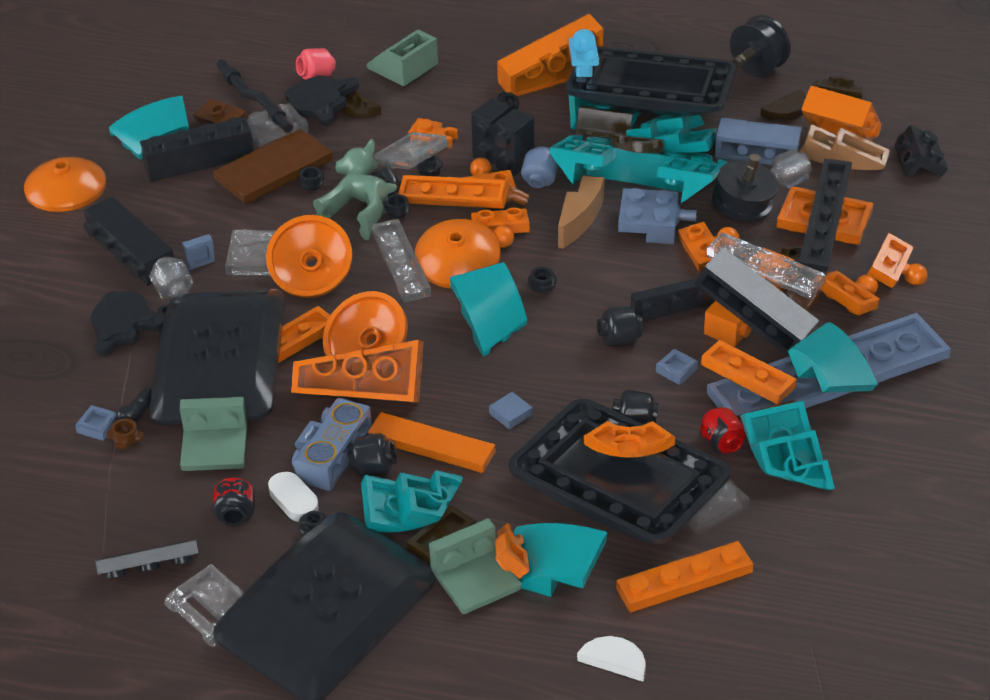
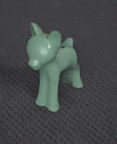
(359, 185)

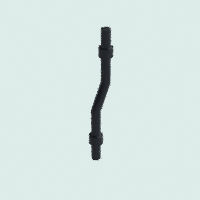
(275, 113)

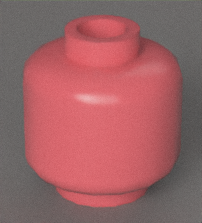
(315, 63)

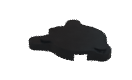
(321, 97)
(121, 318)

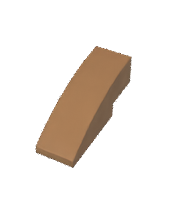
(843, 147)
(580, 209)

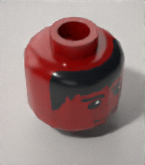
(722, 430)

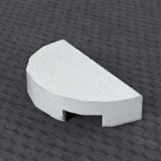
(615, 656)

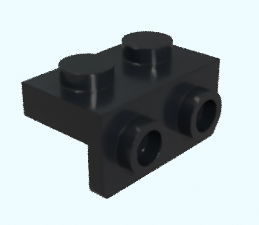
(920, 149)

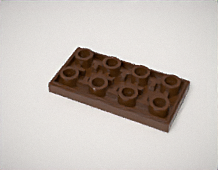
(272, 165)

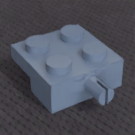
(652, 213)

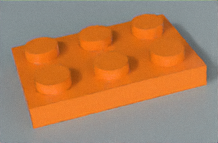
(798, 207)

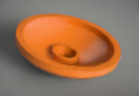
(65, 184)
(307, 240)
(455, 249)
(362, 320)

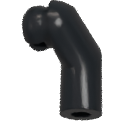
(389, 176)
(136, 407)

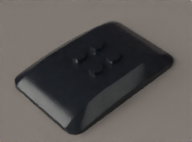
(655, 82)
(218, 349)
(633, 495)
(323, 606)

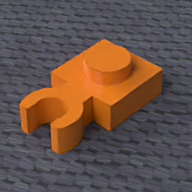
(432, 127)
(510, 553)

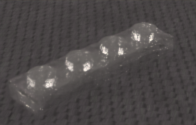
(401, 260)
(771, 266)

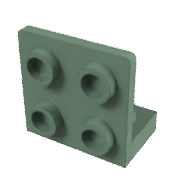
(213, 433)
(469, 569)

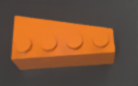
(545, 60)
(373, 373)

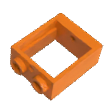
(836, 111)

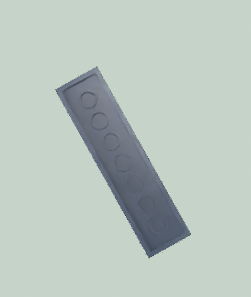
(888, 349)

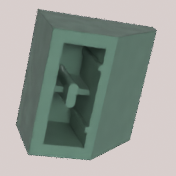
(407, 58)

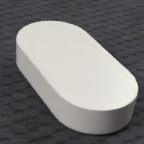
(292, 495)

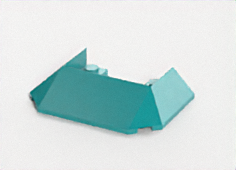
(661, 170)

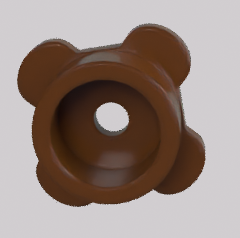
(124, 433)

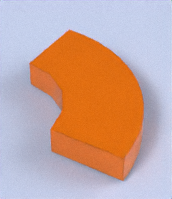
(629, 441)

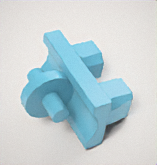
(583, 52)

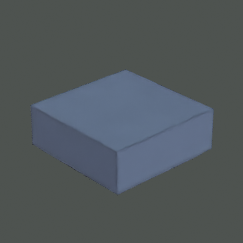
(199, 251)
(677, 366)
(510, 410)
(96, 422)

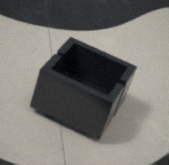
(503, 140)

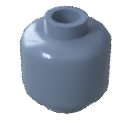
(539, 167)

